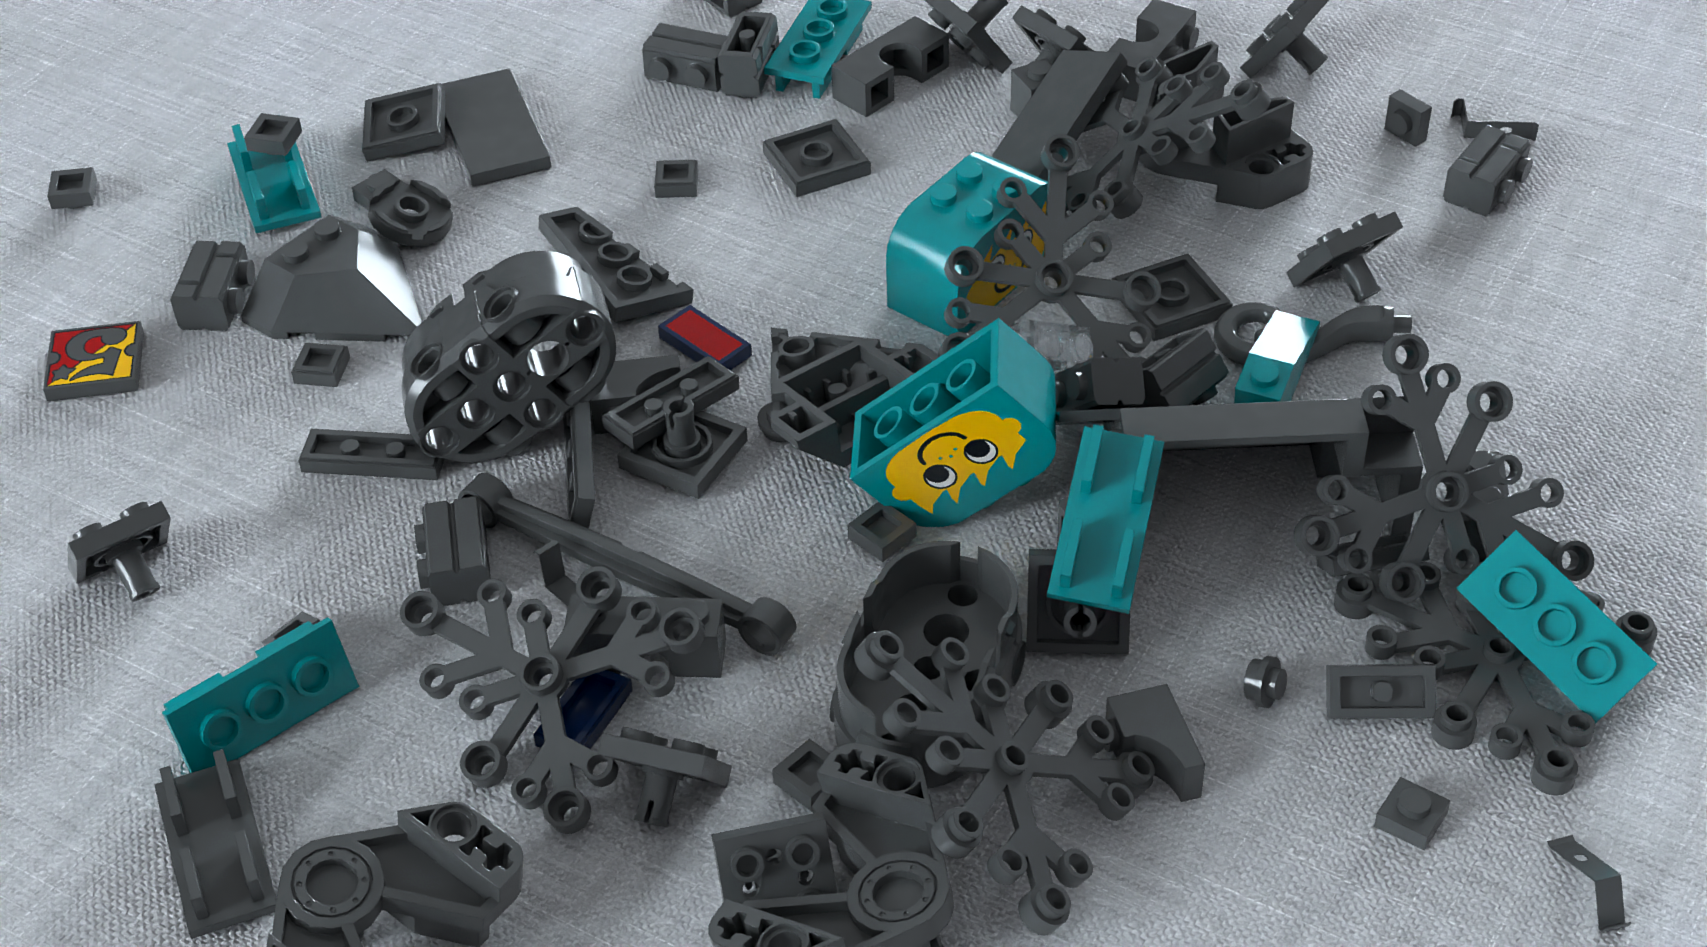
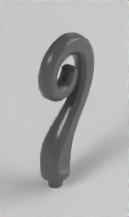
(1354, 325)

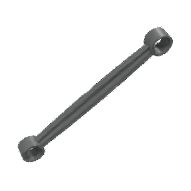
(762, 625)

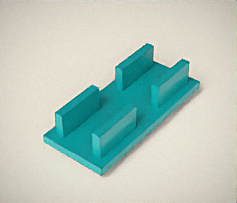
(816, 42)
(273, 186)
(1106, 519)
(1556, 626)
(262, 697)

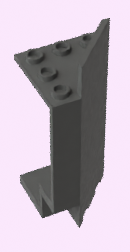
(1338, 432)

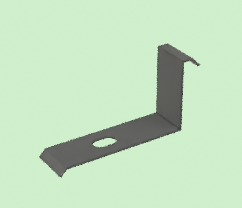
(1473, 128)
(554, 572)
(1607, 882)

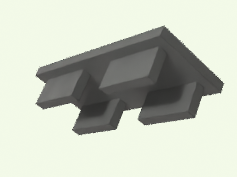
(215, 846)

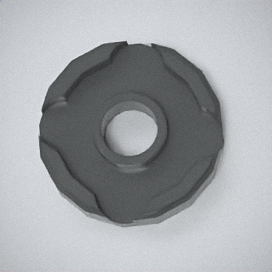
(418, 229)

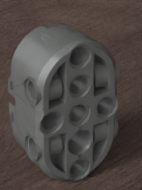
(461, 394)
(923, 600)

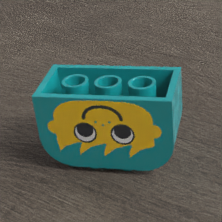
(948, 215)
(959, 430)

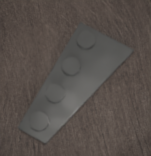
(627, 281)

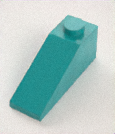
(1276, 359)

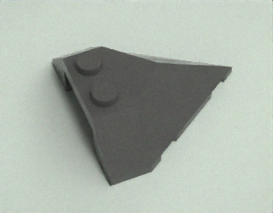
(335, 284)
(827, 379)

